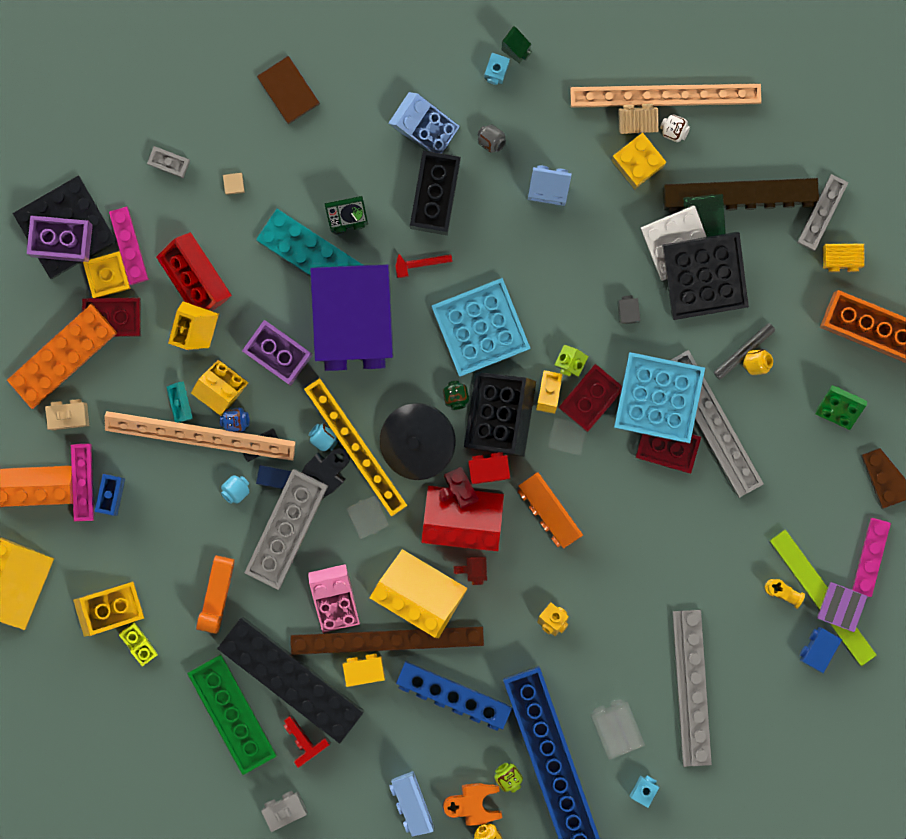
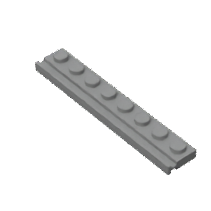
(722, 438)
(691, 688)

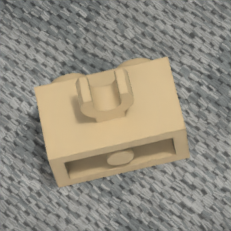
(67, 415)

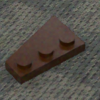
(885, 478)

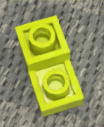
(138, 644)

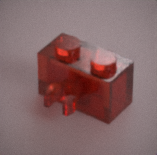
(475, 569)

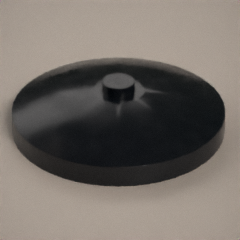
(417, 441)

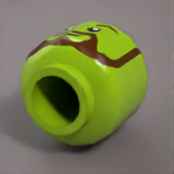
(508, 777)

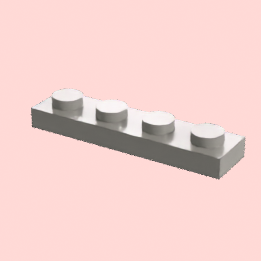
(822, 213)

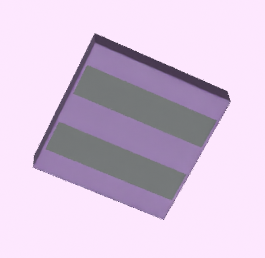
(842, 607)

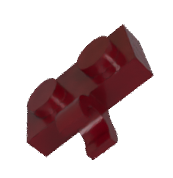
(459, 488)

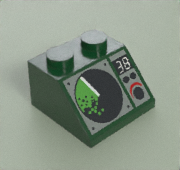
(346, 214)

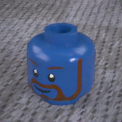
(235, 420)

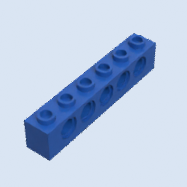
(429, 678)

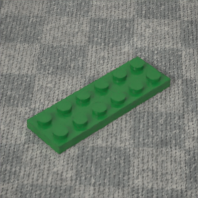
(232, 714)

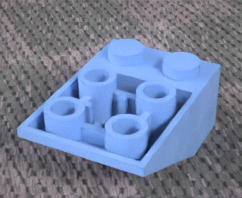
(423, 123)
(549, 185)

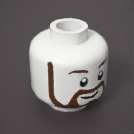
(675, 128)

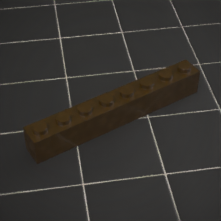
(746, 193)

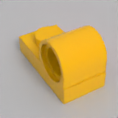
(549, 392)

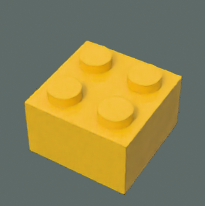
(638, 161)

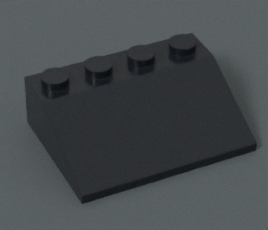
(500, 413)

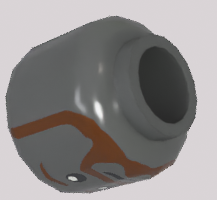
(491, 138)

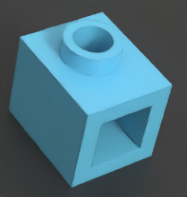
(496, 69)
(644, 790)

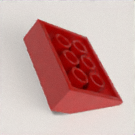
(469, 527)

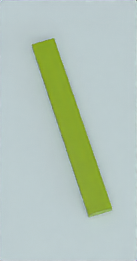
(816, 590)

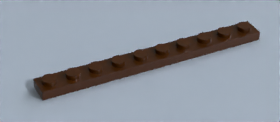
(385, 640)

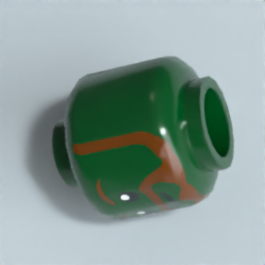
(456, 395)

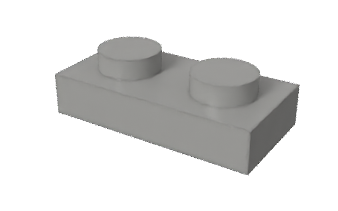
(168, 162)

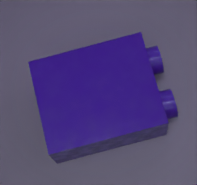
(352, 315)

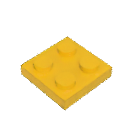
(106, 275)

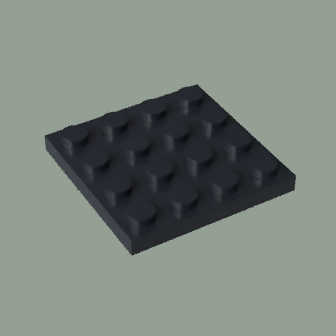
(68, 202)
(705, 275)

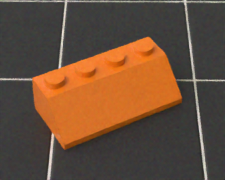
(36, 486)
(550, 510)

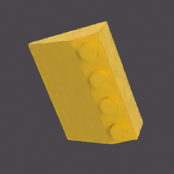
(21, 581)
(419, 593)

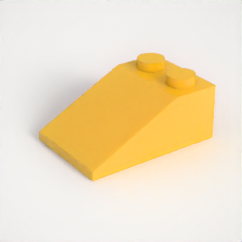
(108, 609)

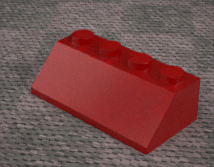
(193, 273)

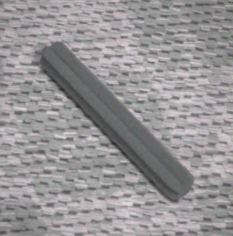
(737, 357)

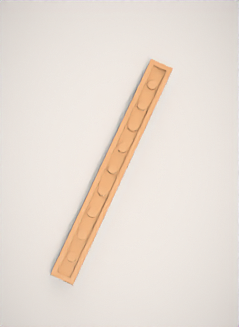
(665, 95)
(200, 436)

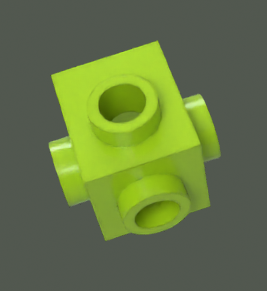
(571, 361)

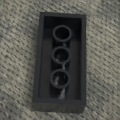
(435, 193)

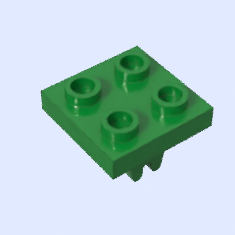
(841, 407)

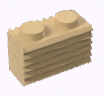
(638, 119)

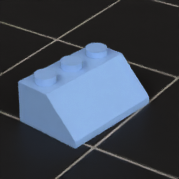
(412, 804)

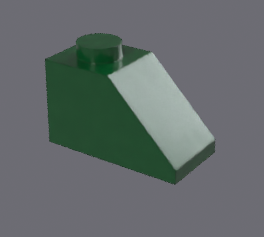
(516, 45)

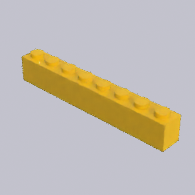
(355, 447)

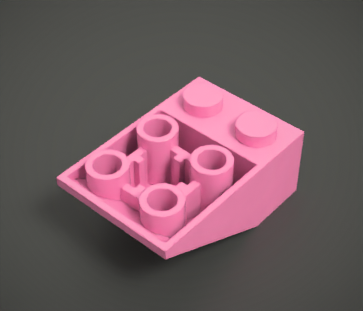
(333, 598)

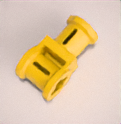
(785, 592)

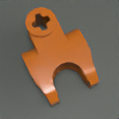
(471, 804)

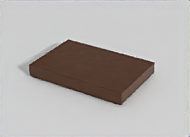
(288, 90)

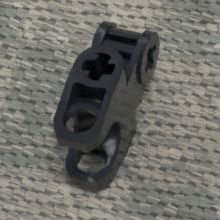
(328, 469)

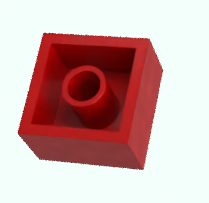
(489, 469)

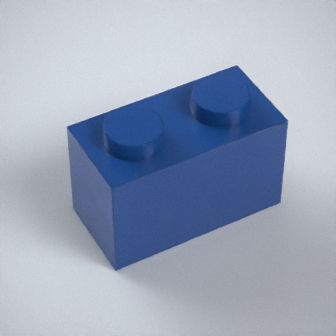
(110, 495)
(820, 649)

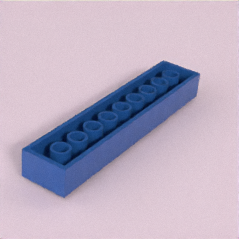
(550, 755)

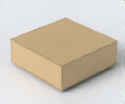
(233, 183)

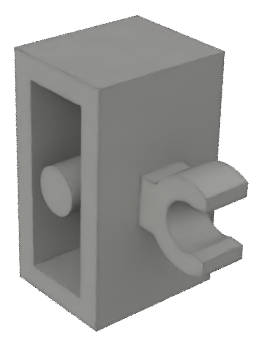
(284, 811)

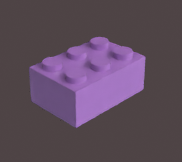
(59, 238)
(277, 352)

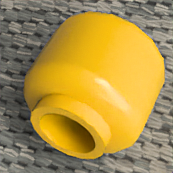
(758, 362)
(487, 831)

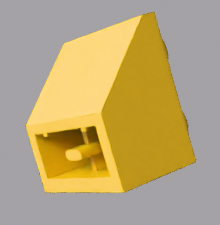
(193, 327)
(219, 387)

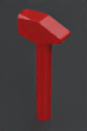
(402, 266)

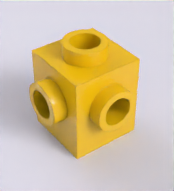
(553, 619)

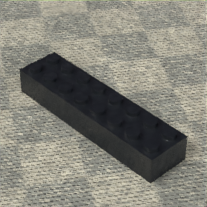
(290, 679)

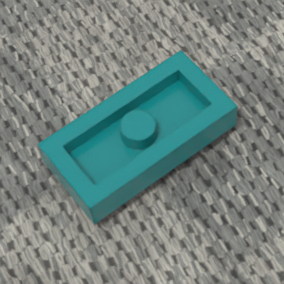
(179, 402)

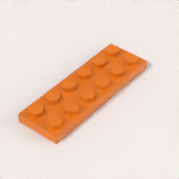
(62, 356)

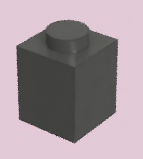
(628, 310)

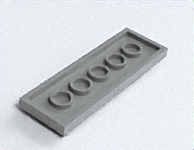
(286, 529)

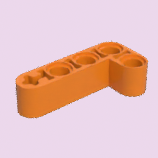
(216, 595)

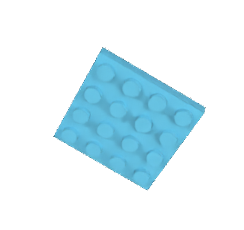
(480, 327)
(659, 397)

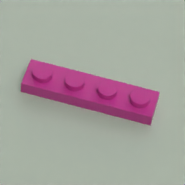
(128, 245)
(82, 482)
(871, 557)

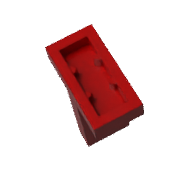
(303, 741)

